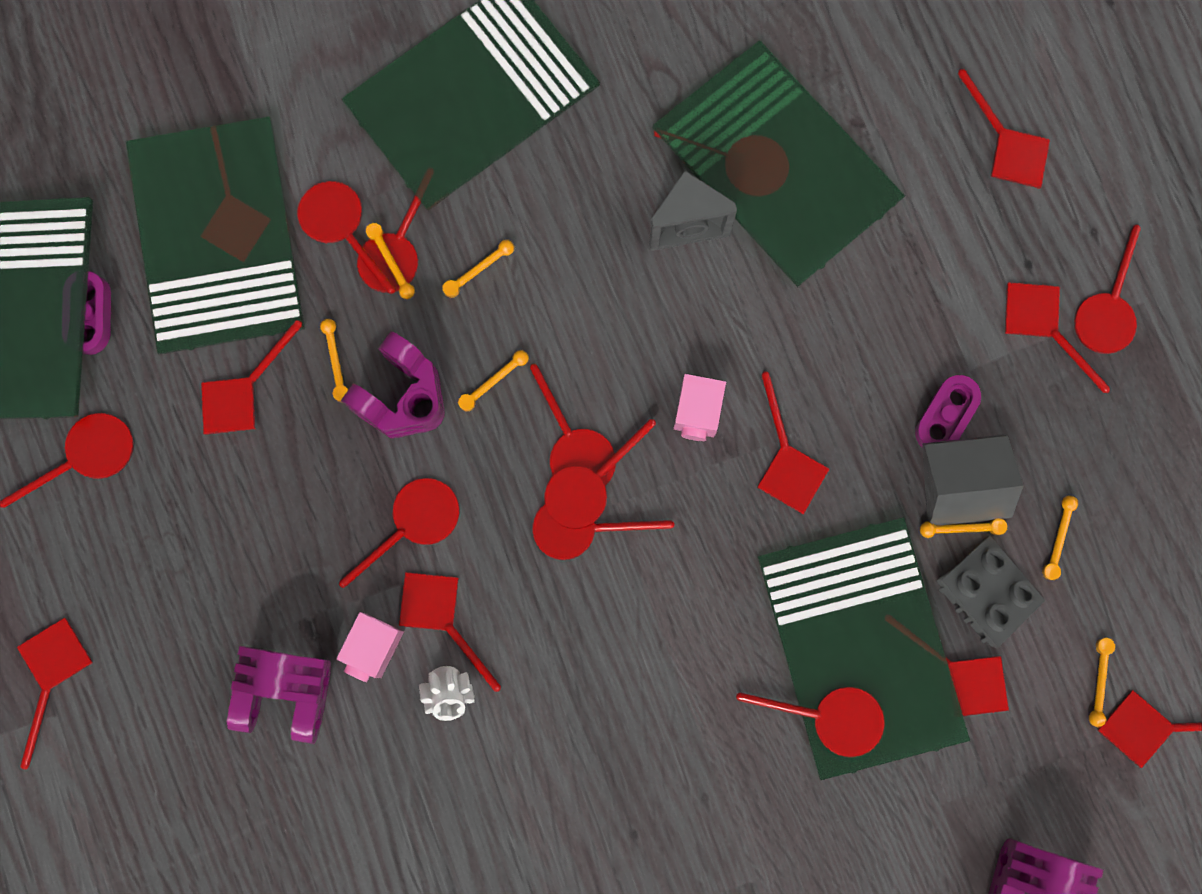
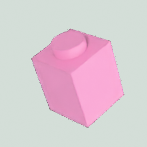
(699, 407)
(369, 647)

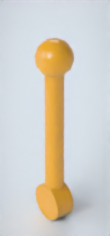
(375, 233)
(452, 288)
(328, 327)
(467, 401)
(996, 527)
(1052, 570)
(1104, 647)

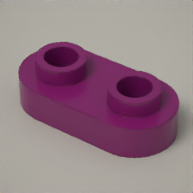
(97, 315)
(946, 415)

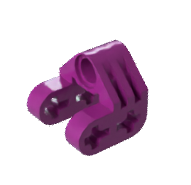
(428, 388)
(279, 677)
(1037, 871)

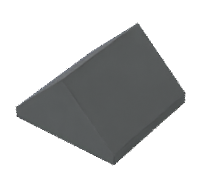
(691, 215)
(970, 480)

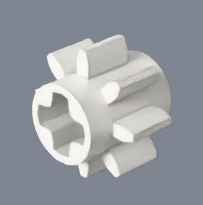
(446, 693)

